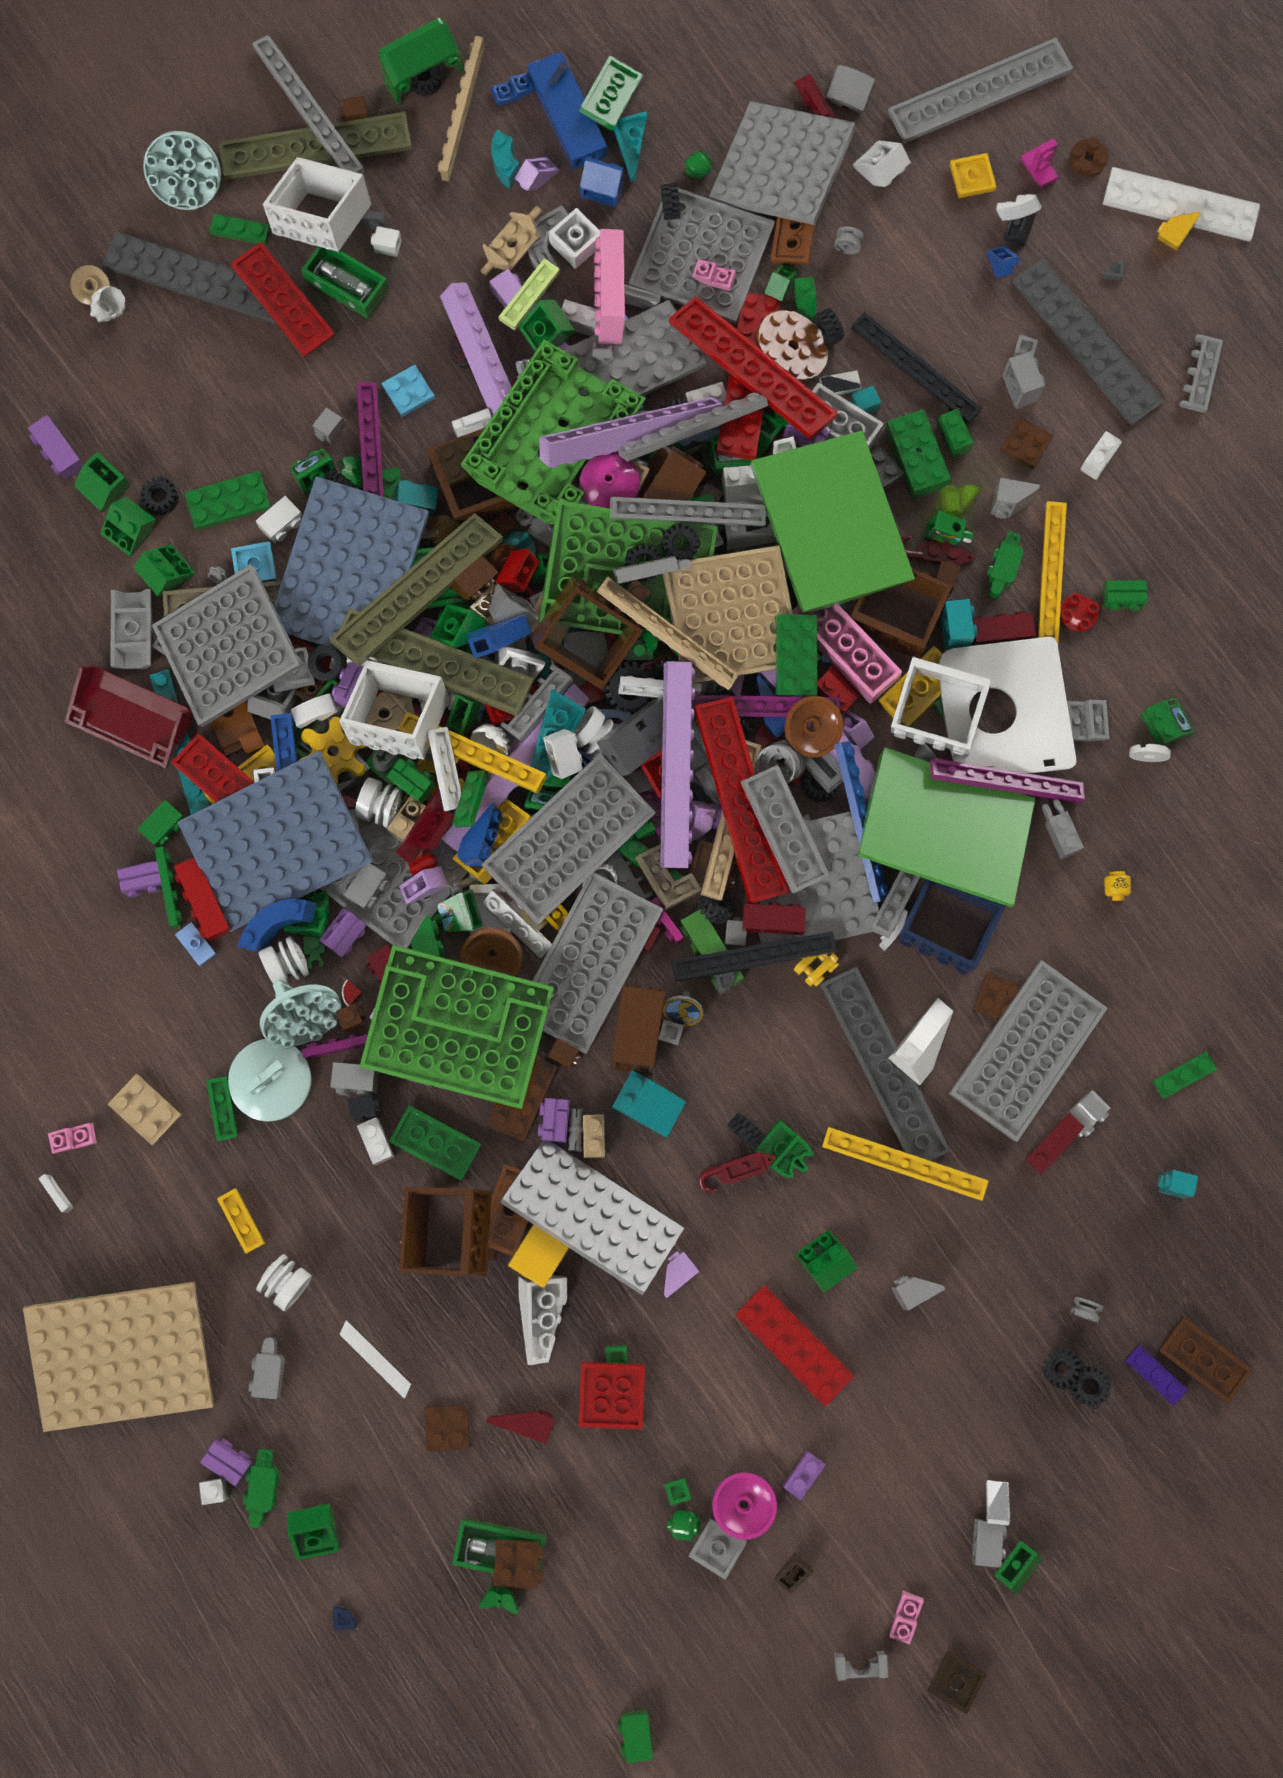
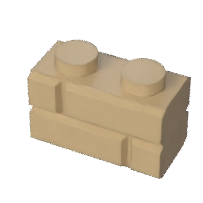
(593, 1136)

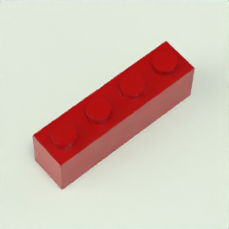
(202, 900)

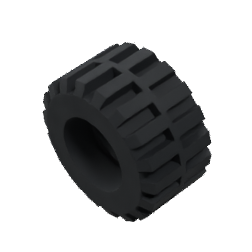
(611, 688)

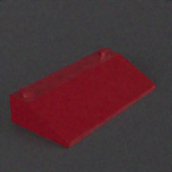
(127, 715)

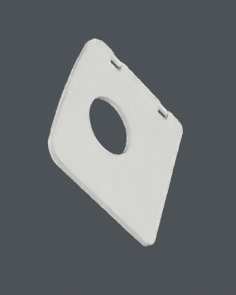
(1034, 681)

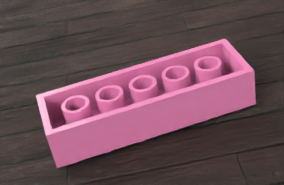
(609, 286)
(853, 652)

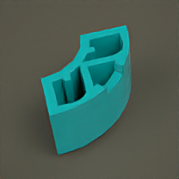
(503, 161)

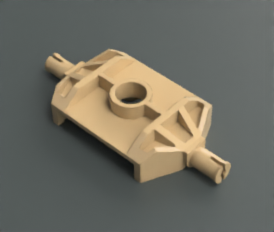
(519, 229)
(395, 704)

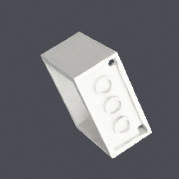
(324, 181)
(948, 675)
(399, 681)

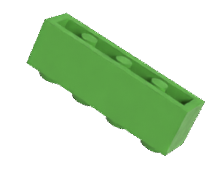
(704, 939)

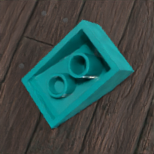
(649, 1104)

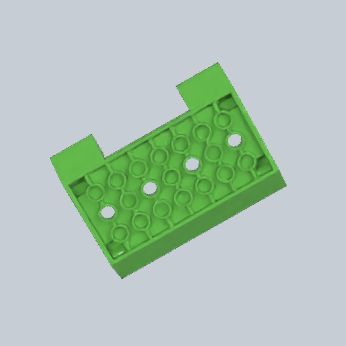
(532, 409)

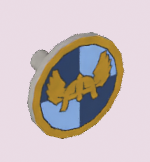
(683, 1010)

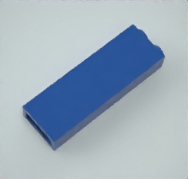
(561, 103)

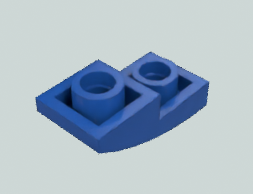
(513, 90)

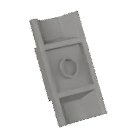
(131, 630)

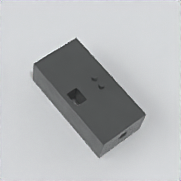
(635, 738)

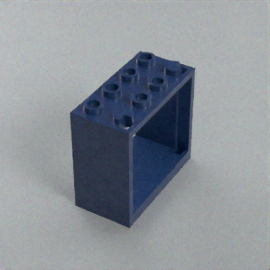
(943, 955)

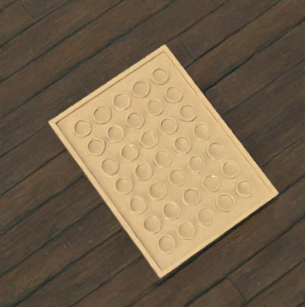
(118, 1356)

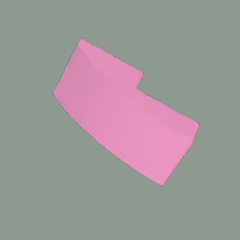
(715, 276)
(72, 1138)
(906, 1617)

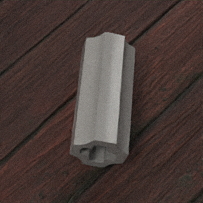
(641, 298)
(705, 779)

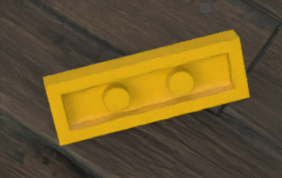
(241, 1221)

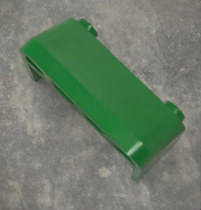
(416, 54)

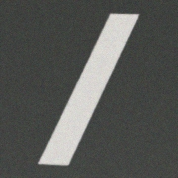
(375, 1359)

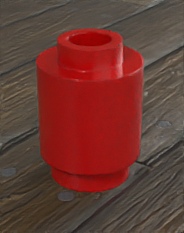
(422, 862)

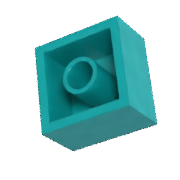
(957, 624)

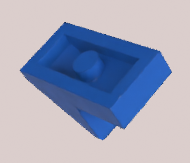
(1002, 261)

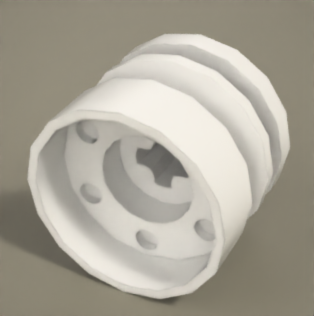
(591, 729)
(377, 802)
(285, 962)
(284, 1282)

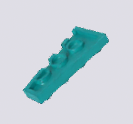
(559, 715)

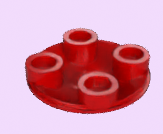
(1079, 612)

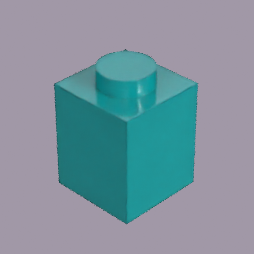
(866, 400)

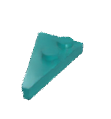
(629, 136)

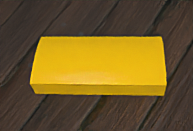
(922, 696)
(512, 821)

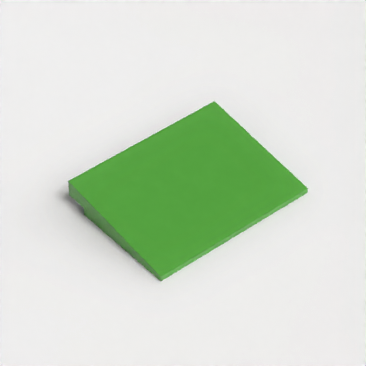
(832, 521)
(592, 545)
(946, 829)
(456, 1026)

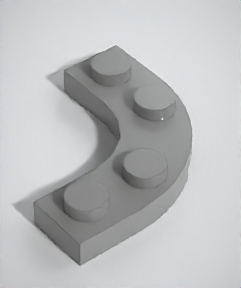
(539, 249)

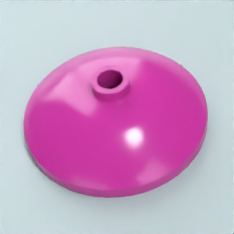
(624, 480)
(748, 1521)

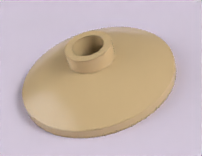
(87, 274)

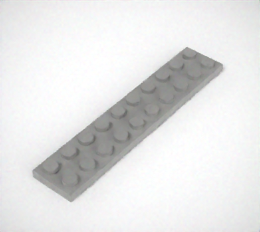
(980, 90)

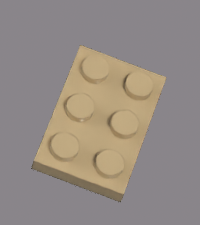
(145, 1109)

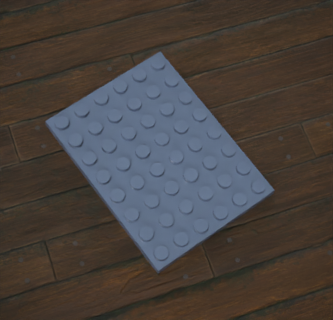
(344, 557)
(275, 840)

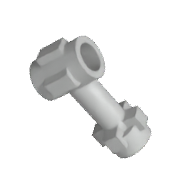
(456, 887)

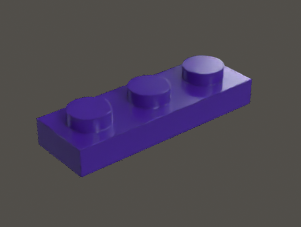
(1156, 1375)

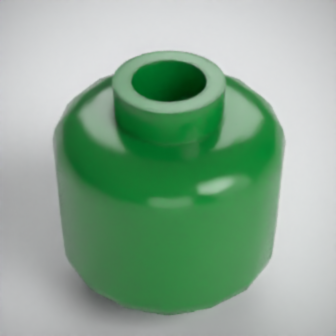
(698, 165)
(684, 1525)

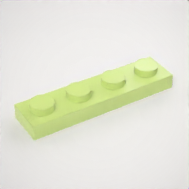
(529, 294)

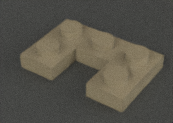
(667, 890)

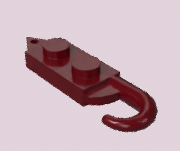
(936, 552)
(737, 1169)

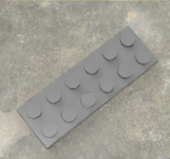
(785, 829)

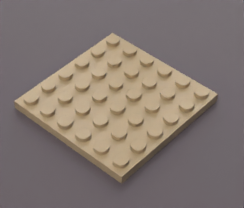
(731, 607)

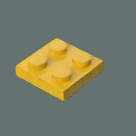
(972, 175)

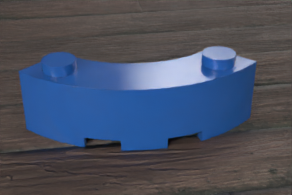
(268, 921)

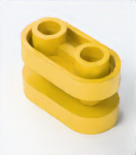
(816, 977)

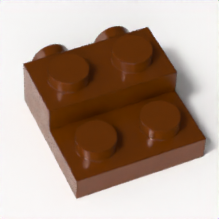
(701, 863)
(518, 1563)

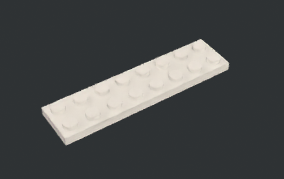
(1170, 199)

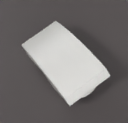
(1022, 207)
(314, 709)
(887, 942)

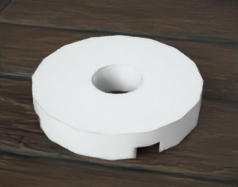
(1150, 753)

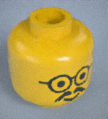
(1117, 885)

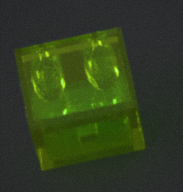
(958, 500)

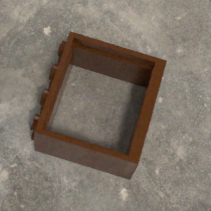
(671, 475)
(485, 510)
(896, 638)
(600, 675)
(638, 1029)
(475, 1231)

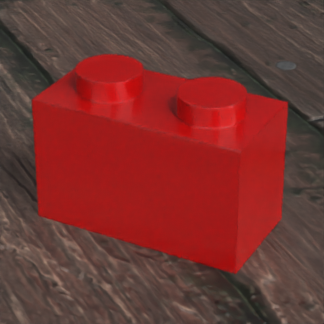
(517, 570)

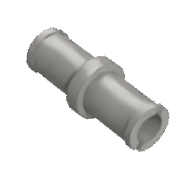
(575, 1130)

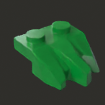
(320, 918)
(787, 1147)

